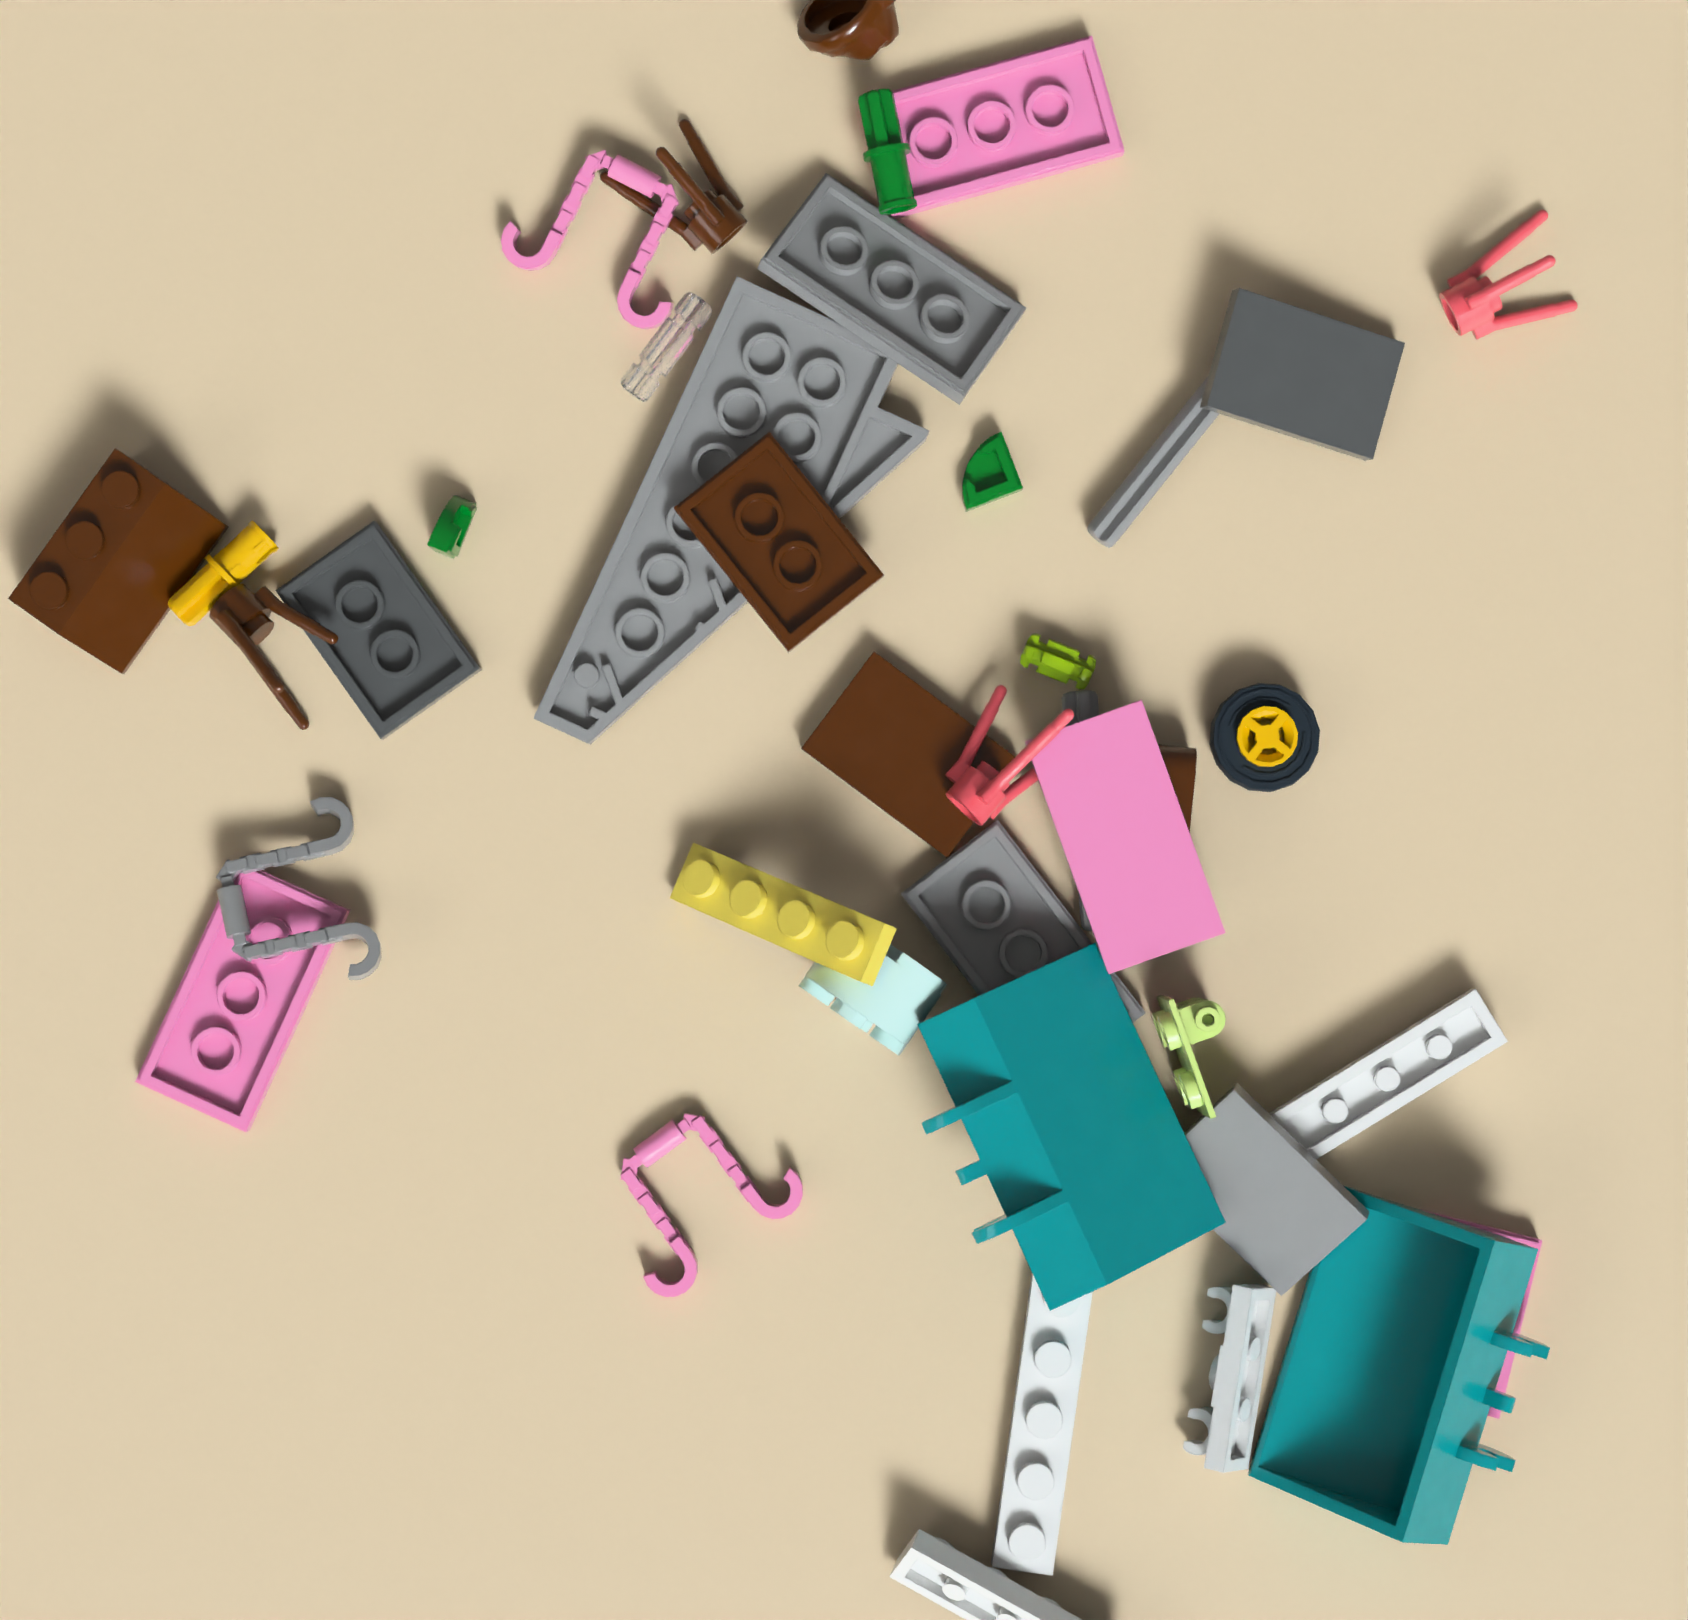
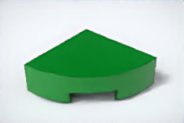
(989, 474)
(452, 526)

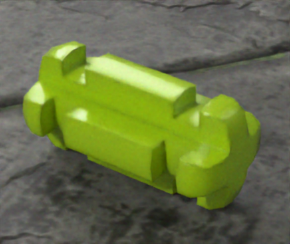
(1058, 661)

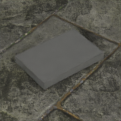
(1302, 374)
(392, 641)

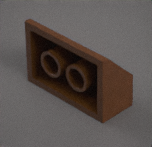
(118, 562)

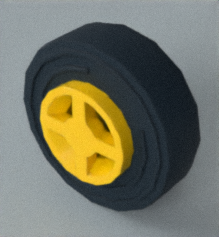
(1291, 733)

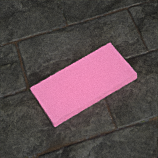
(1006, 124)
(1126, 838)
(237, 1014)

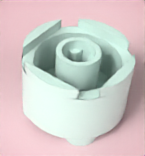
(895, 1003)

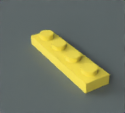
(783, 914)

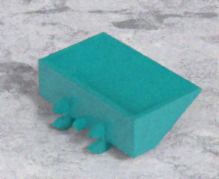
(1069, 1127)
(1397, 1371)

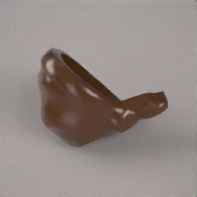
(848, 27)

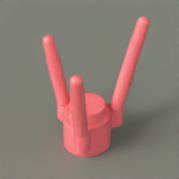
(1473, 302)
(983, 790)

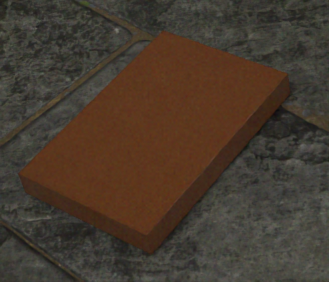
(778, 542)
(896, 747)

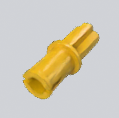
(222, 573)

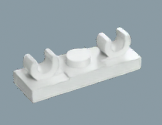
(1235, 1376)

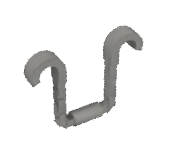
(234, 908)

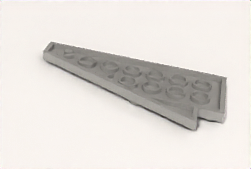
(659, 588)

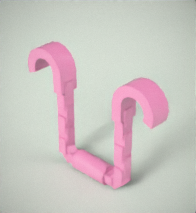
(633, 176)
(659, 1145)

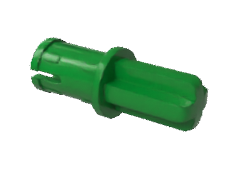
(886, 152)

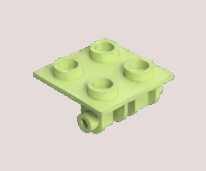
(1180, 1027)

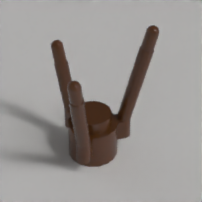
(712, 217)
(247, 623)

